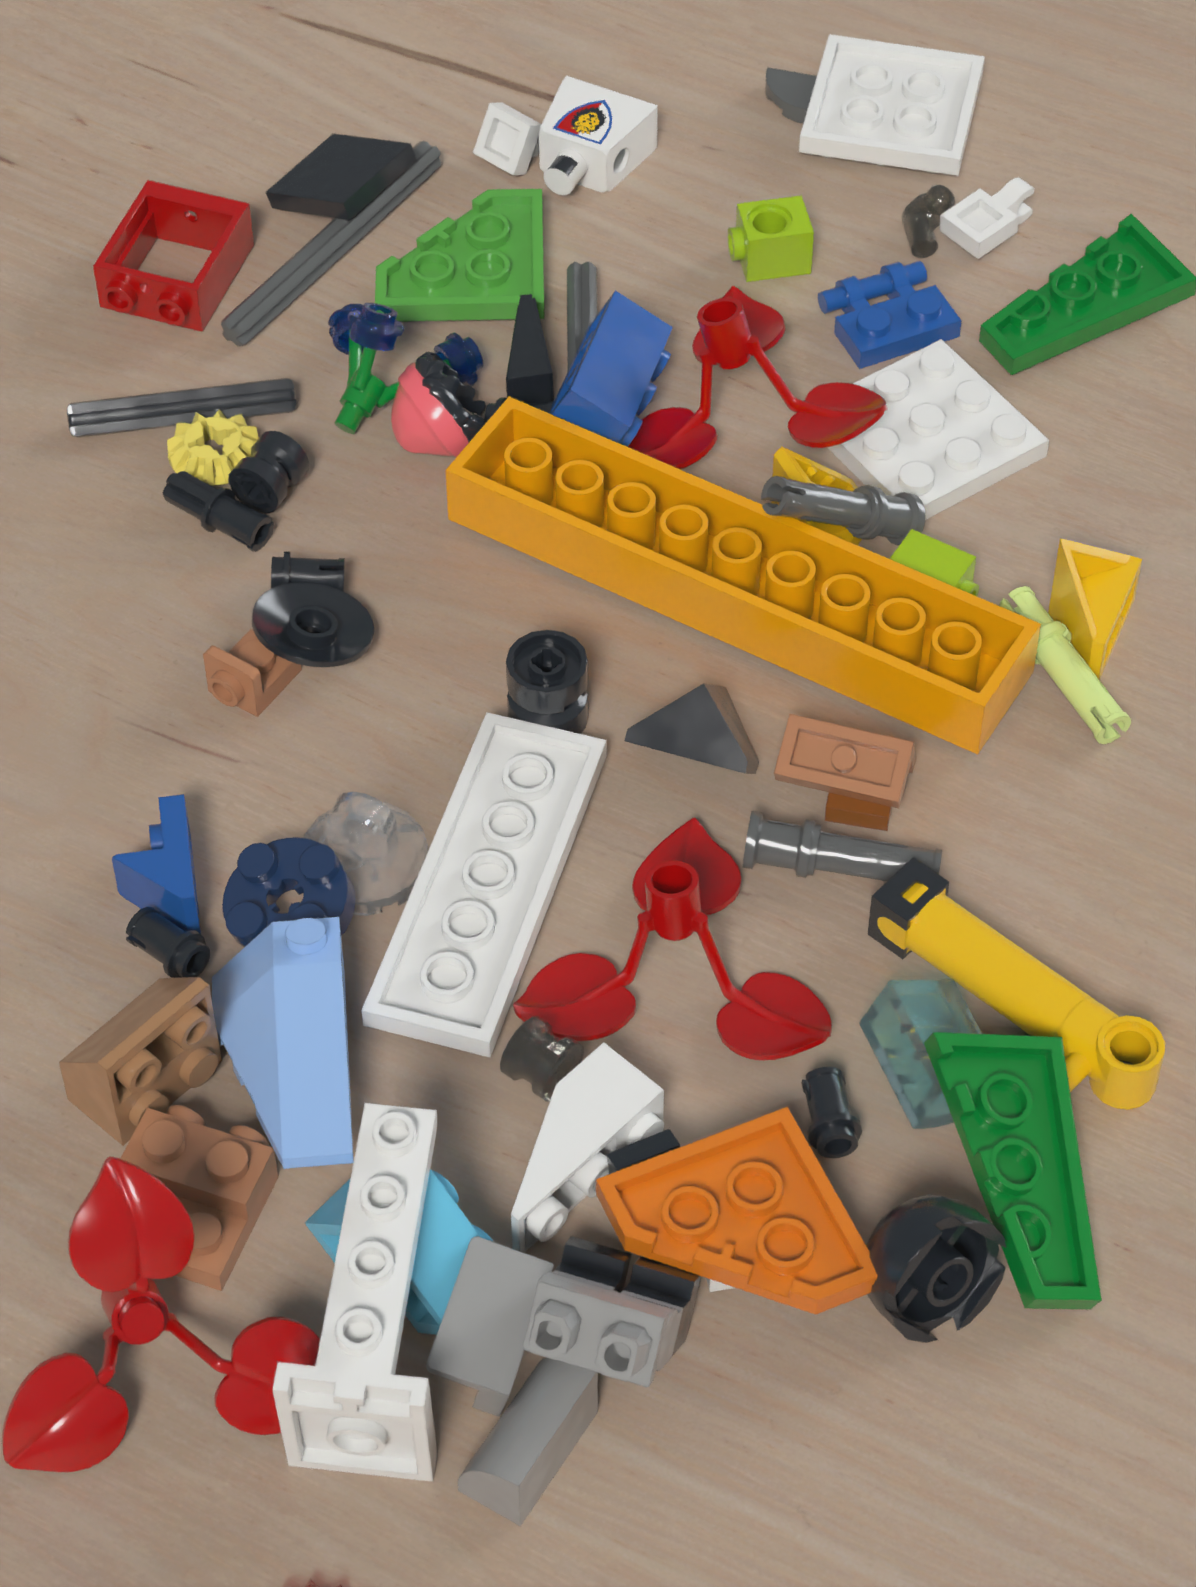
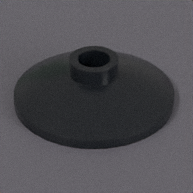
(312, 624)

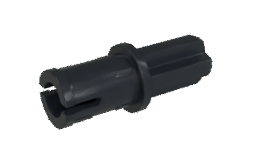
(218, 510)

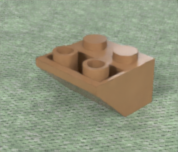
(144, 1056)

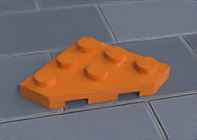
(746, 1214)

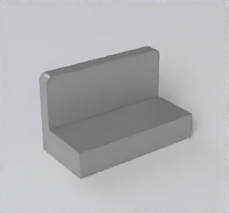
(487, 1321)

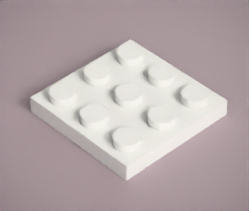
(892, 105)
(941, 432)

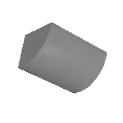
(532, 1439)

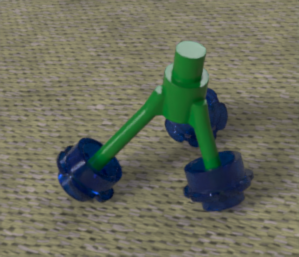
(372, 327)

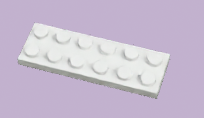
(485, 885)

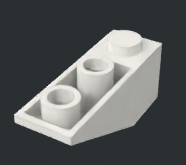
(590, 1114)

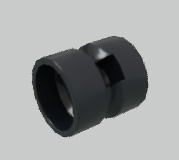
(548, 680)

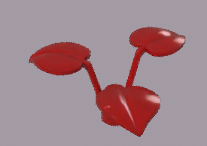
(728, 337)
(677, 890)
(119, 1243)

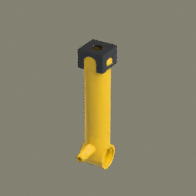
(920, 917)

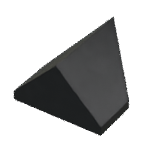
(700, 728)

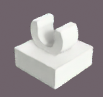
(508, 139)

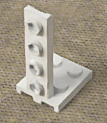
(351, 1405)

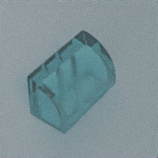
(896, 1031)

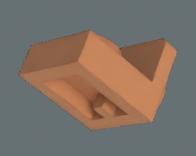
(247, 674)

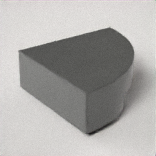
(790, 92)

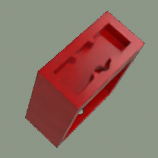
(164, 214)

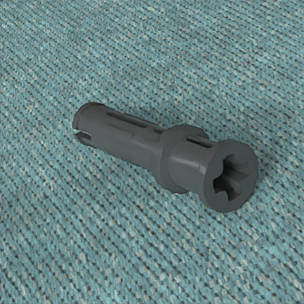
(863, 512)
(809, 849)

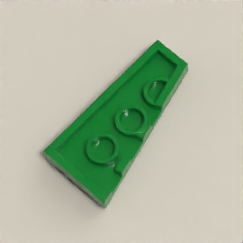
(1099, 293)
(1024, 1152)

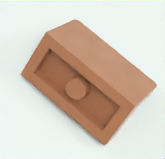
(844, 761)

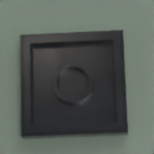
(341, 176)

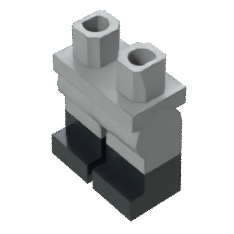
(598, 1325)

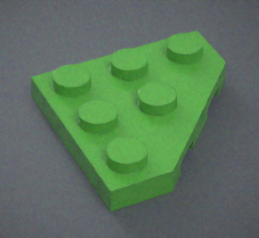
(471, 264)

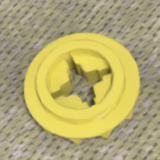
(191, 455)

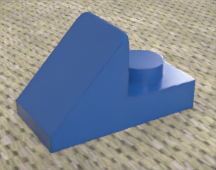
(166, 873)

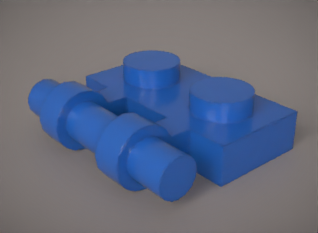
(892, 326)

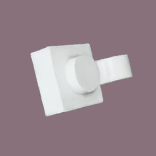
(985, 220)

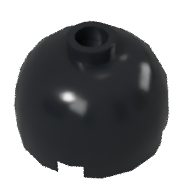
(934, 1265)

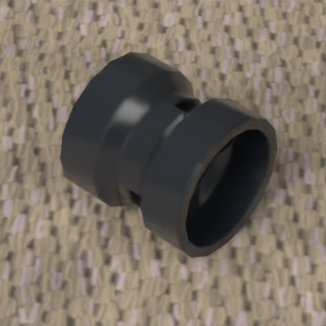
(273, 466)

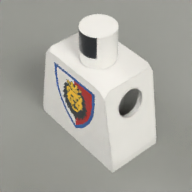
(594, 137)

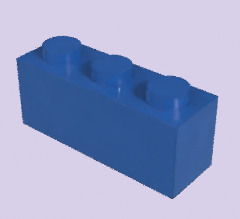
(614, 371)

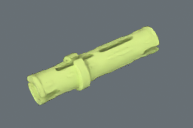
(1070, 670)

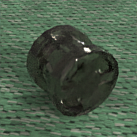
(540, 1056)

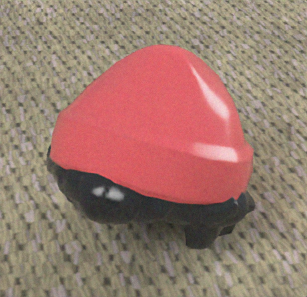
(434, 409)

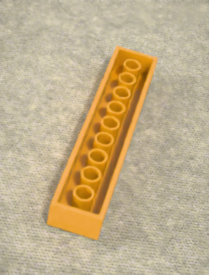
(744, 574)

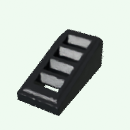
(529, 366)

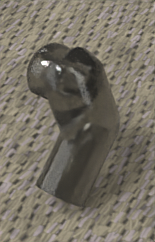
(923, 217)

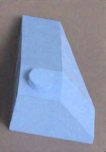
(287, 1036)

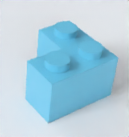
(439, 1250)

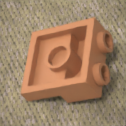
(215, 1176)

